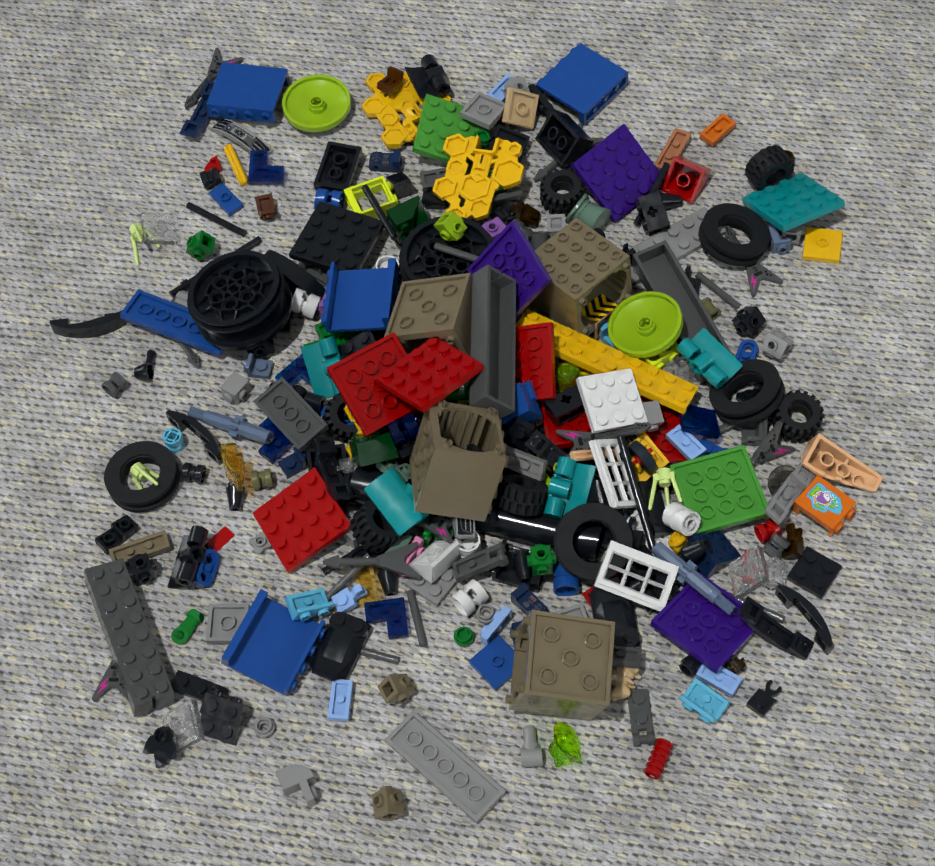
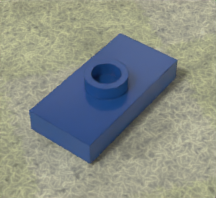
(226, 199)

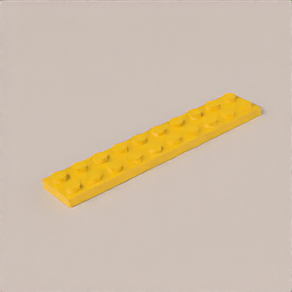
(601, 358)

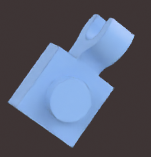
(346, 599)

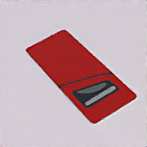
(219, 539)

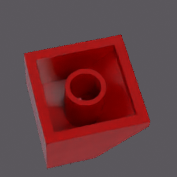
(685, 178)

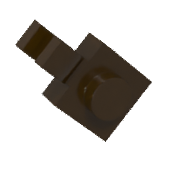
(527, 213)
(796, 547)

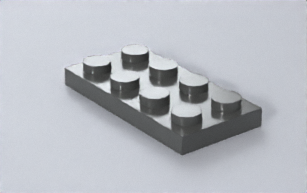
(291, 414)

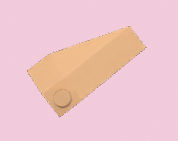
(836, 464)

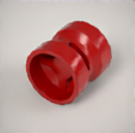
(766, 530)

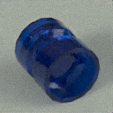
(411, 429)

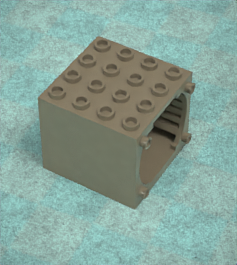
(580, 270)
(433, 309)
(454, 479)
(562, 665)

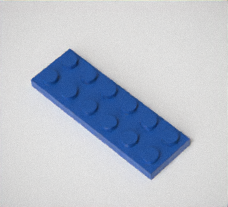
(166, 319)

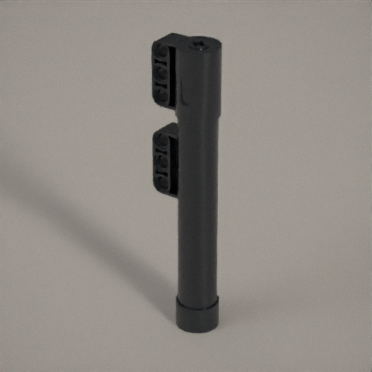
(528, 529)

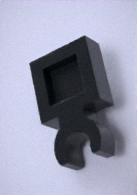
(762, 700)

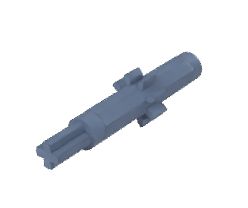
(235, 426)
(688, 573)

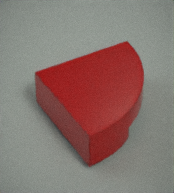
(214, 162)

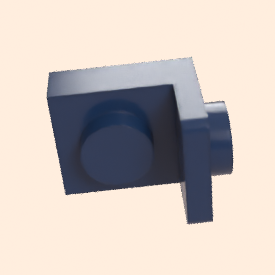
(293, 463)

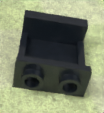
(508, 573)

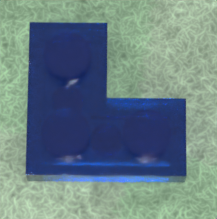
(261, 173)
(295, 372)
(277, 447)
(391, 611)

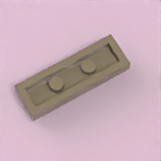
(152, 545)

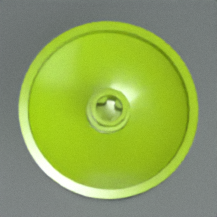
(316, 103)
(645, 324)

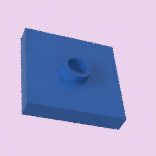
(494, 663)

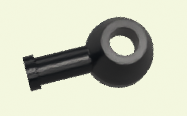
(145, 371)

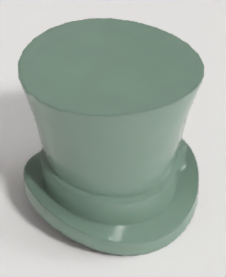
(589, 213)

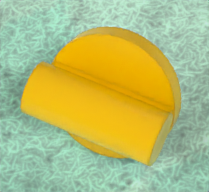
(677, 541)

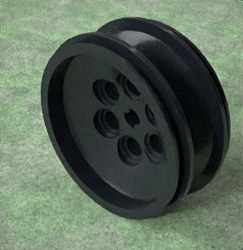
(422, 261)
(239, 300)

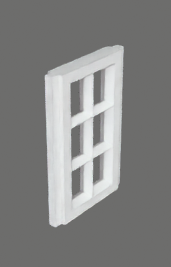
(604, 474)
(644, 559)

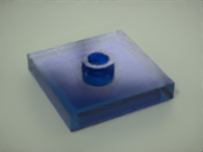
(699, 422)

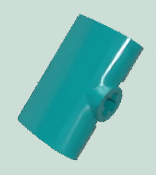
(709, 358)
(317, 359)
(568, 487)
(395, 501)

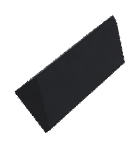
(654, 515)

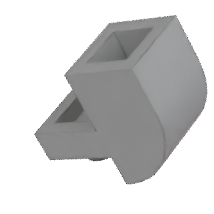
(296, 778)

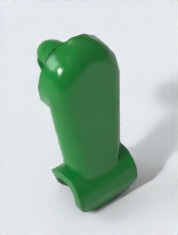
(185, 630)

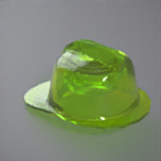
(566, 376)
(565, 745)

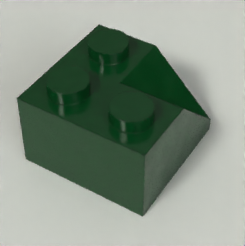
(406, 217)
(372, 448)

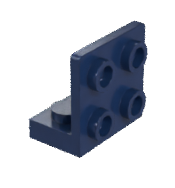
(720, 553)

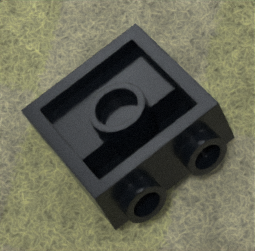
(222, 716)

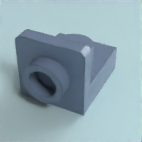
(776, 243)
(258, 367)

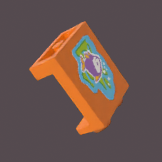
(825, 505)

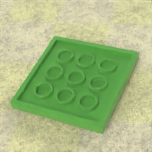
(437, 121)
(721, 489)

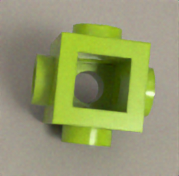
(450, 226)

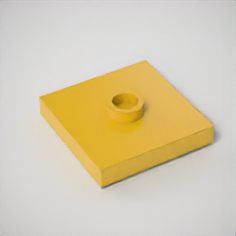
(822, 245)

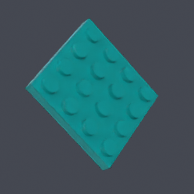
(793, 202)

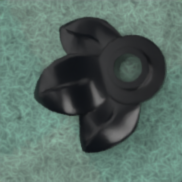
(161, 745)

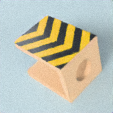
(598, 310)

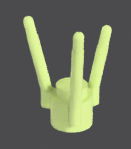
(137, 235)
(142, 473)
(664, 478)

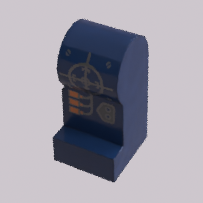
(386, 162)
(526, 600)

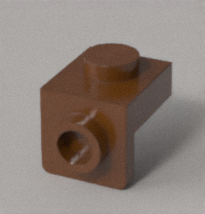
(392, 81)
(265, 206)

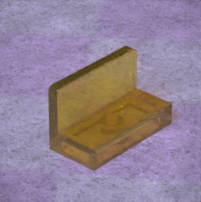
(367, 578)

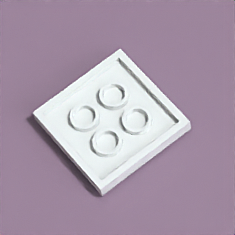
(611, 400)

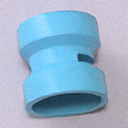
(173, 440)

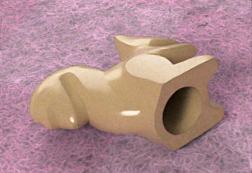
(623, 682)

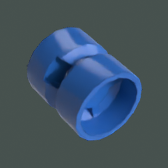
(334, 198)
(564, 583)

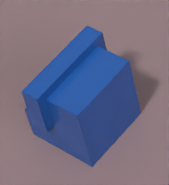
(525, 404)

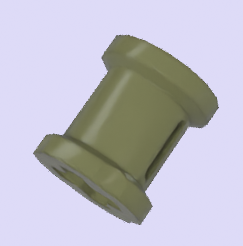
(712, 310)

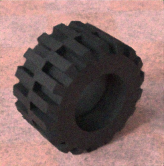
(769, 167)
(558, 181)
(808, 407)
(337, 428)
(522, 495)
(367, 531)

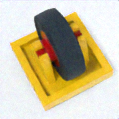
(646, 457)

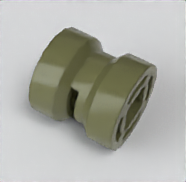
(265, 475)

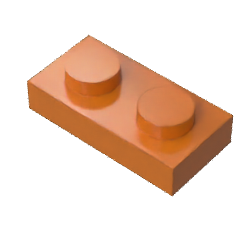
(717, 130)

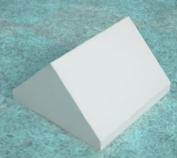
(436, 559)

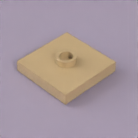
(520, 108)

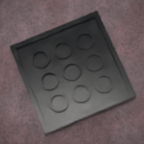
(336, 237)

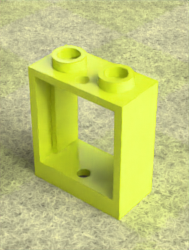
(376, 185)

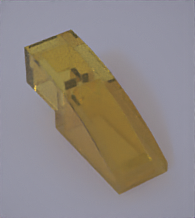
(233, 465)

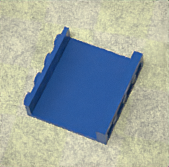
(584, 81)
(246, 92)
(360, 298)
(272, 645)

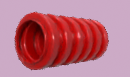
(658, 758)

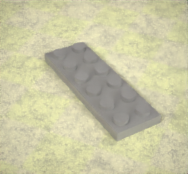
(445, 766)

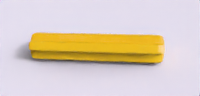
(236, 165)

